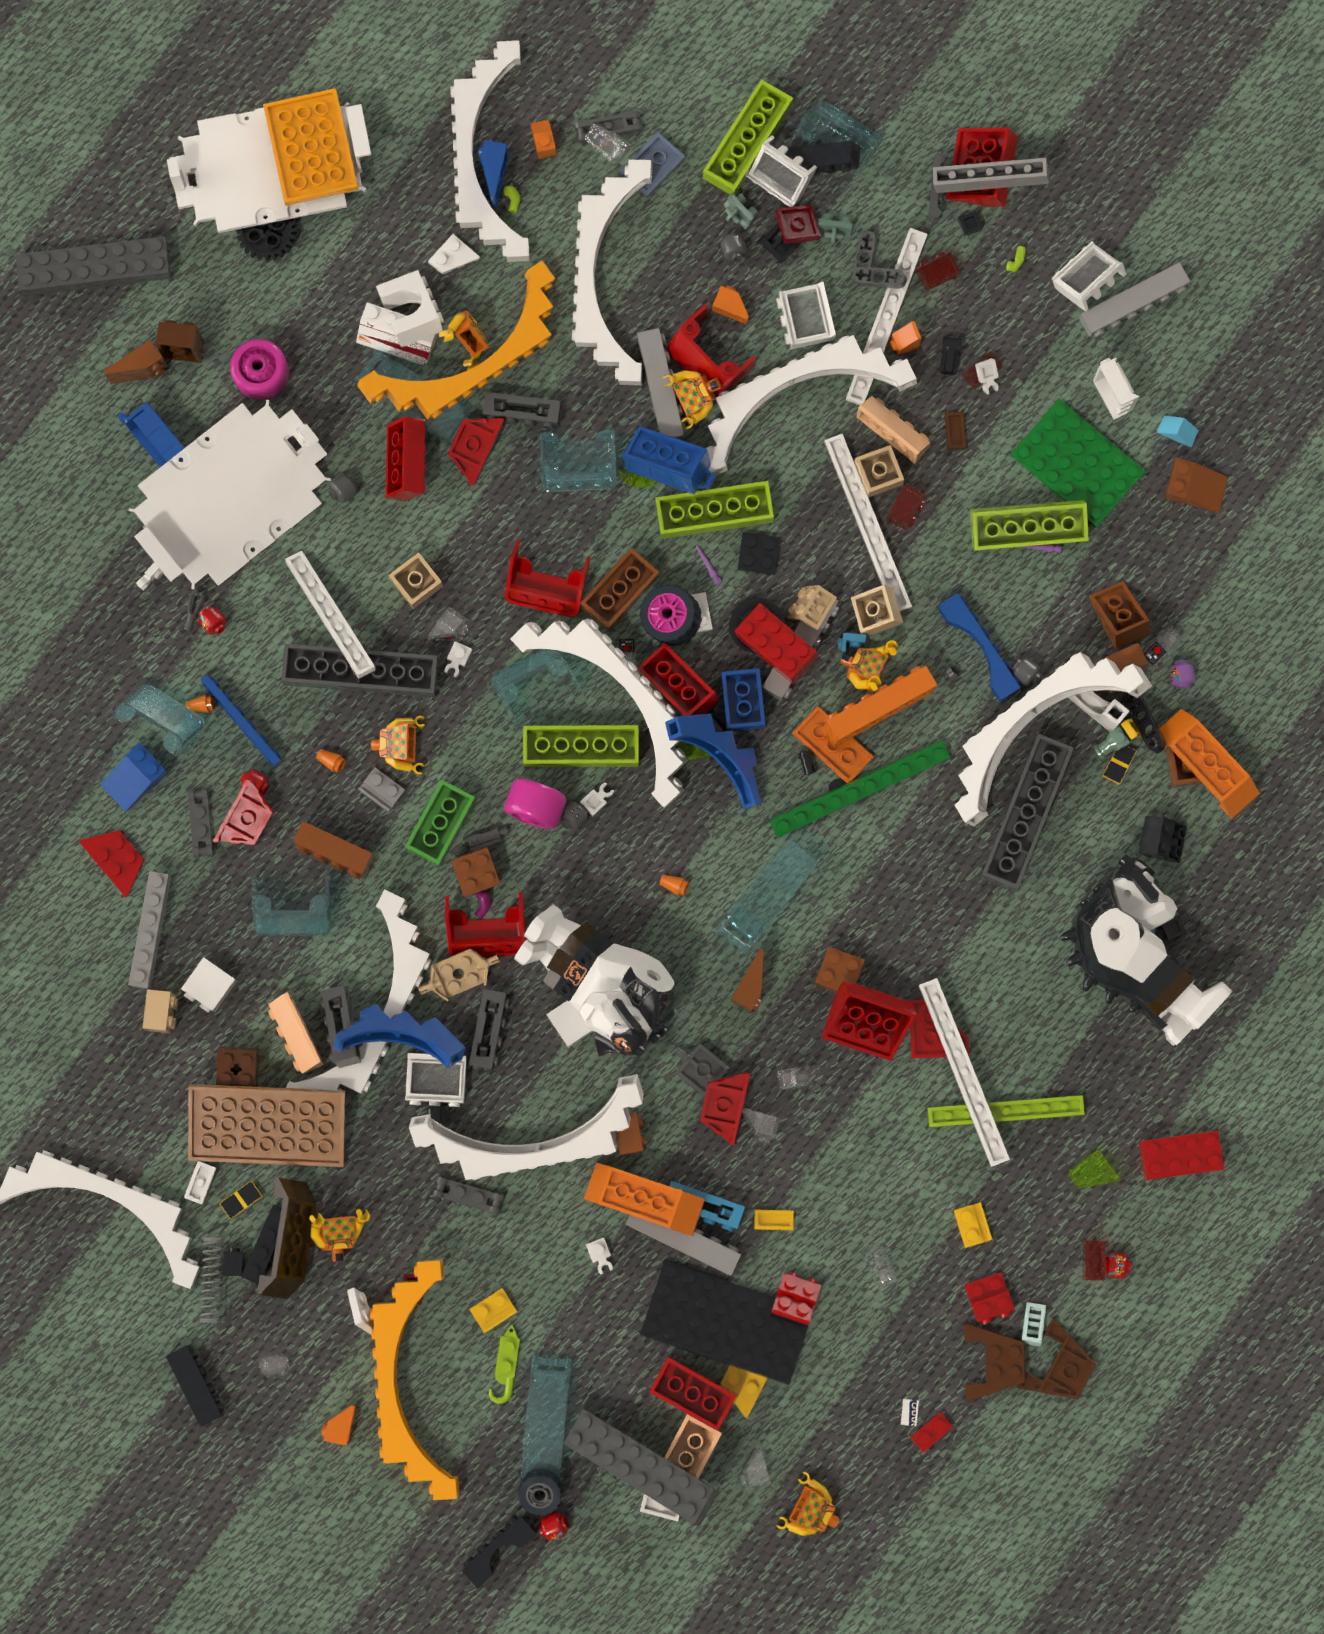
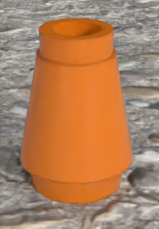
(202, 704)
(331, 760)
(675, 884)

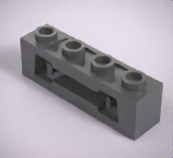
(496, 410)
(340, 1000)
(482, 1060)

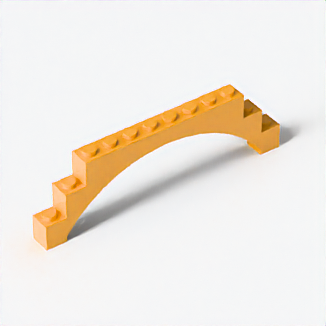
(437, 395)
(397, 1438)

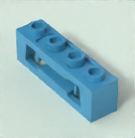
(709, 1217)

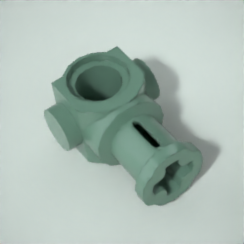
(1115, 741)

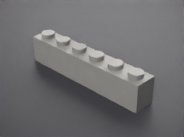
(990, 175)
(1134, 300)
(663, 398)
(776, 684)
(149, 930)
(699, 1247)

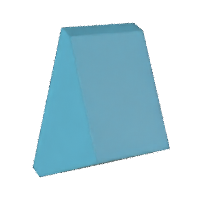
(1178, 430)

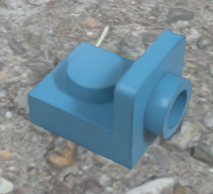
(854, 640)

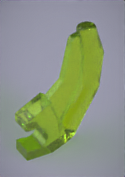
(635, 480)

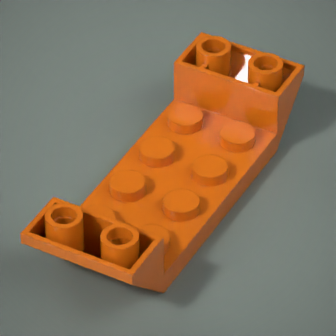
(1209, 762)
(644, 1199)

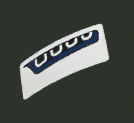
(909, 1412)

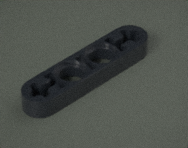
(1147, 720)

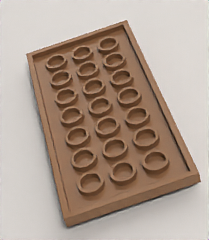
(266, 1125)

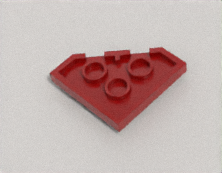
(924, 1037)

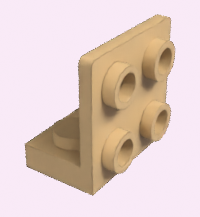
(811, 606)

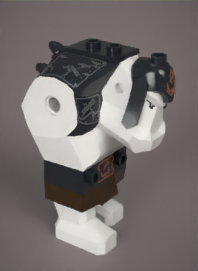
(1129, 960)
(613, 987)

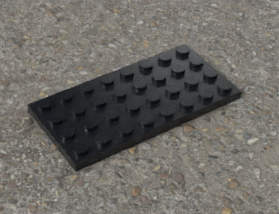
(723, 1323)

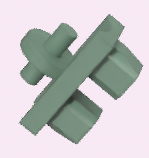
(737, 212)
(835, 229)

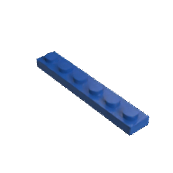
(236, 715)

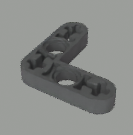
(868, 269)

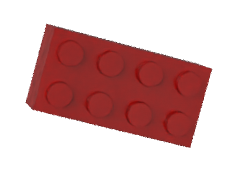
(405, 458)
(776, 643)
(677, 682)
(1181, 1155)
(693, 1393)

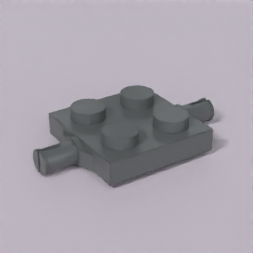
(700, 1068)

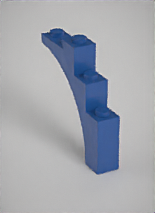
(721, 746)
(403, 1029)

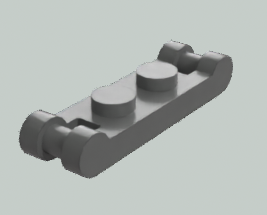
(615, 124)
(935, 198)
(200, 822)
(468, 1195)

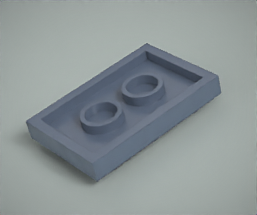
(664, 160)

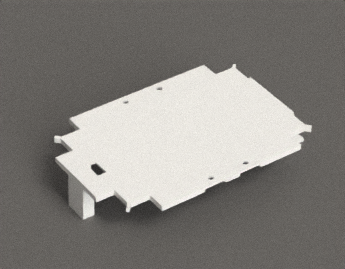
(240, 174)
(229, 494)

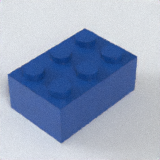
(743, 700)

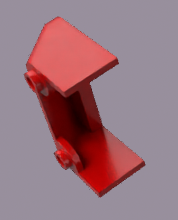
(693, 358)
(543, 590)
(486, 936)

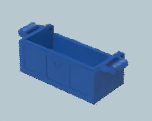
(152, 434)
(668, 460)

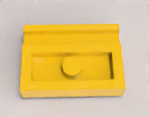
(972, 1225)
(493, 1310)

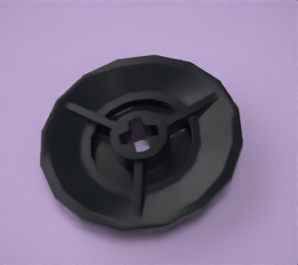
(743, 610)

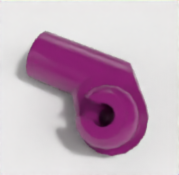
(485, 903)

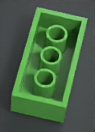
(440, 823)

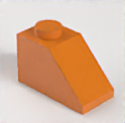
(543, 139)
(730, 304)
(905, 339)
(339, 1427)

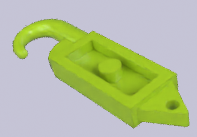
(506, 1364)

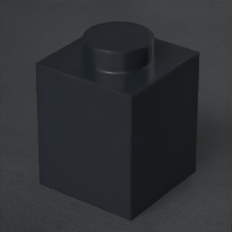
(233, 1262)

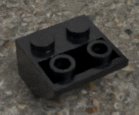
(1162, 839)

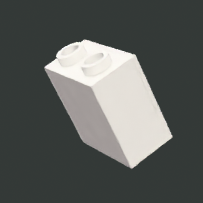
(208, 985)
(568, 1023)

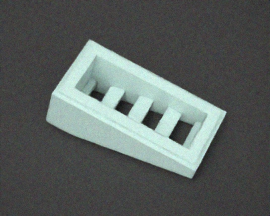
(1030, 1340)

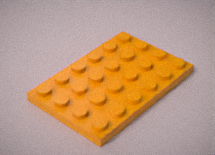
(310, 147)

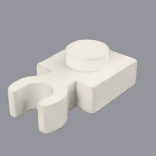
(986, 374)
(152, 573)
(459, 656)
(595, 801)
(599, 1252)

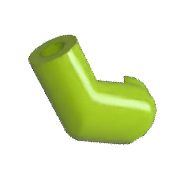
(514, 196)
(1019, 259)

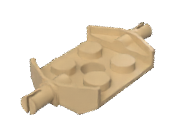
(447, 985)

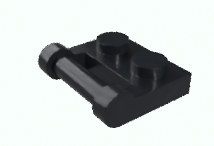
(778, 249)

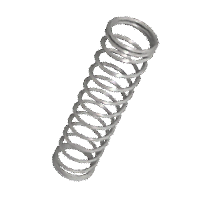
(208, 1241)

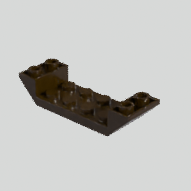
(292, 1239)

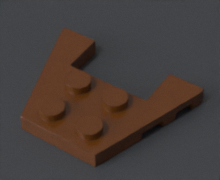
(1003, 1362)
(1069, 1370)

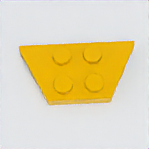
(744, 1384)

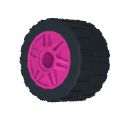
(657, 609)

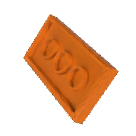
(845, 759)

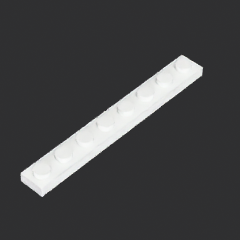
(330, 614)

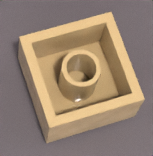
(879, 471)
(415, 580)
(877, 610)
(160, 1011)

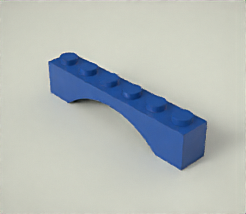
(958, 615)

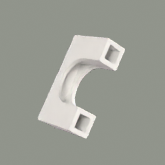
(411, 289)
(1104, 712)

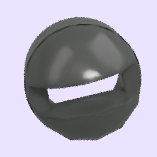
(951, 672)

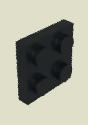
(758, 553)

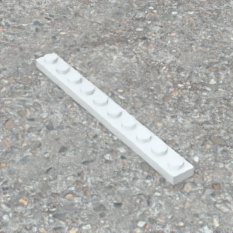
(889, 310)
(866, 518)
(964, 1072)

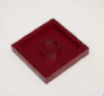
(797, 224)

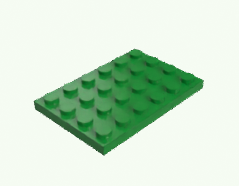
(1077, 462)

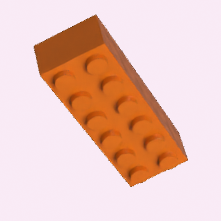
(879, 706)

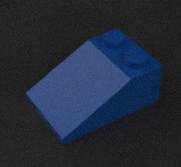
(494, 162)
(133, 777)

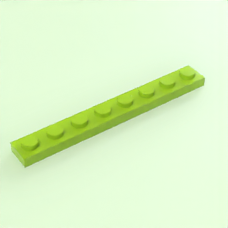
(1009, 1111)

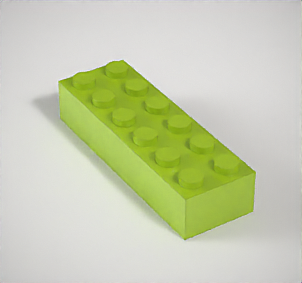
(744, 140)
(714, 510)
(1029, 525)
(581, 746)

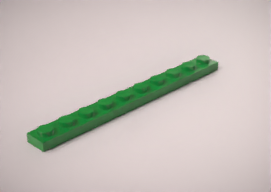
(859, 788)

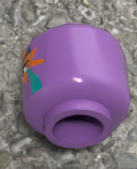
(1182, 674)

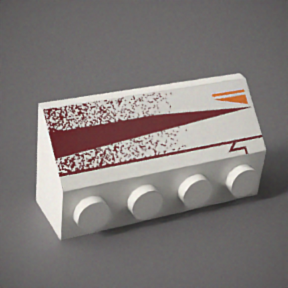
(378, 333)

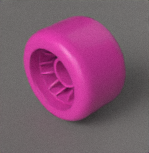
(260, 383)
(535, 803)

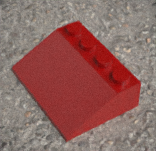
(983, 146)
(868, 1020)

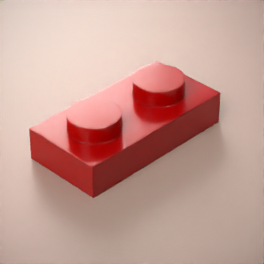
(931, 1432)

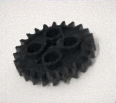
(261, 246)

